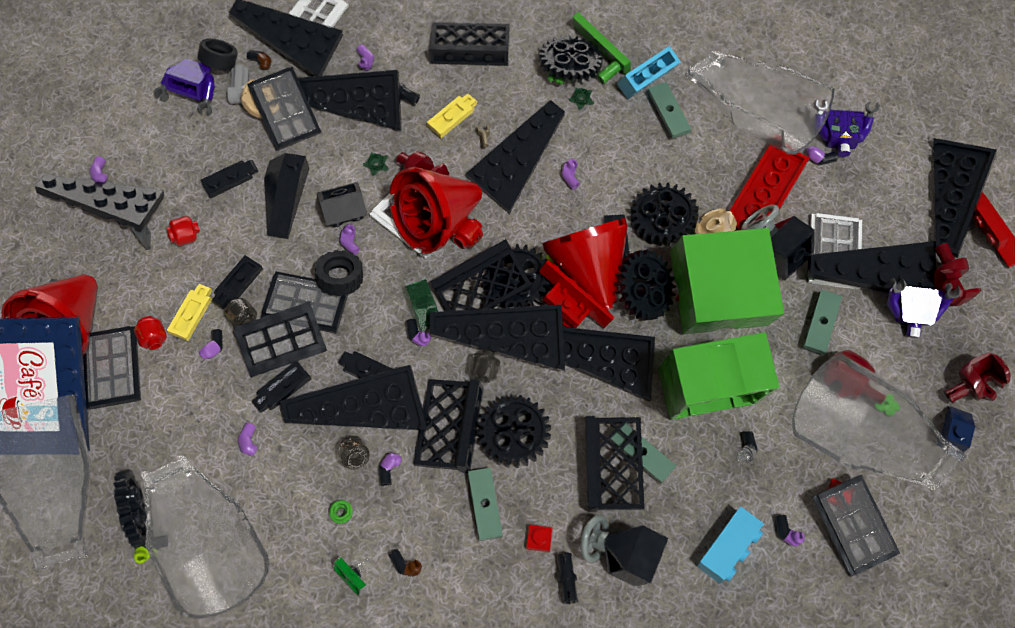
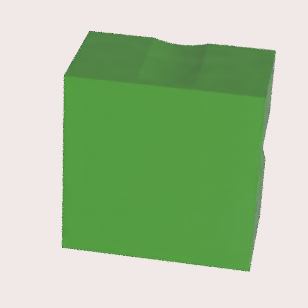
(726, 280)
(717, 376)

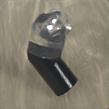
(750, 449)

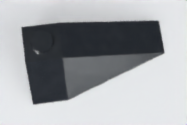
(283, 192)

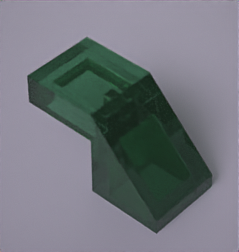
(422, 302)

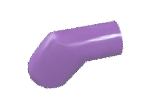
(367, 57)
(96, 170)
(568, 173)
(347, 239)
(245, 441)

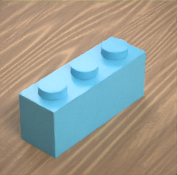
(648, 72)
(731, 546)

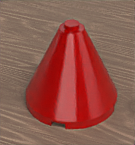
(431, 206)
(592, 258)
(60, 298)

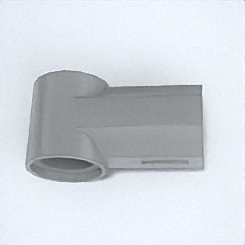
(239, 78)

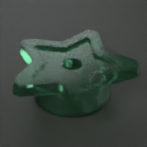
(582, 93)
(376, 158)

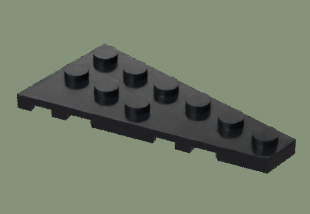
(360, 96)
(512, 162)
(876, 266)
(516, 332)
(612, 358)
(374, 401)

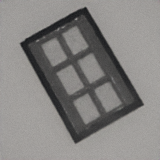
(284, 108)
(292, 290)
(280, 339)
(112, 368)
(855, 525)

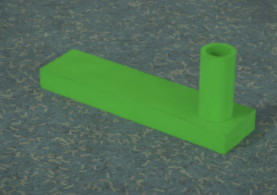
(618, 61)

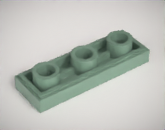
(669, 110)
(825, 311)
(653, 462)
(483, 491)

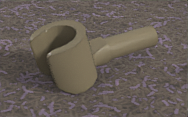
(484, 134)

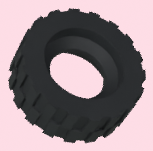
(335, 260)

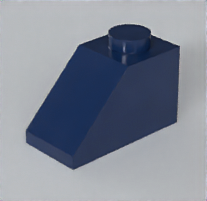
(958, 428)

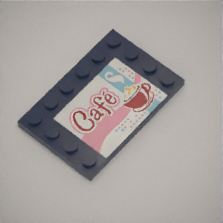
(42, 362)

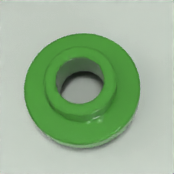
(341, 504)

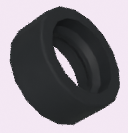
(217, 54)

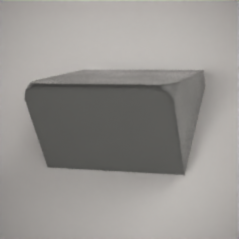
(143, 236)

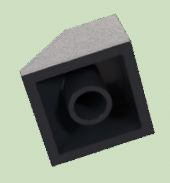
(342, 204)

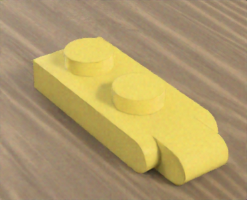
(452, 115)
(190, 312)

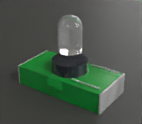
(352, 575)

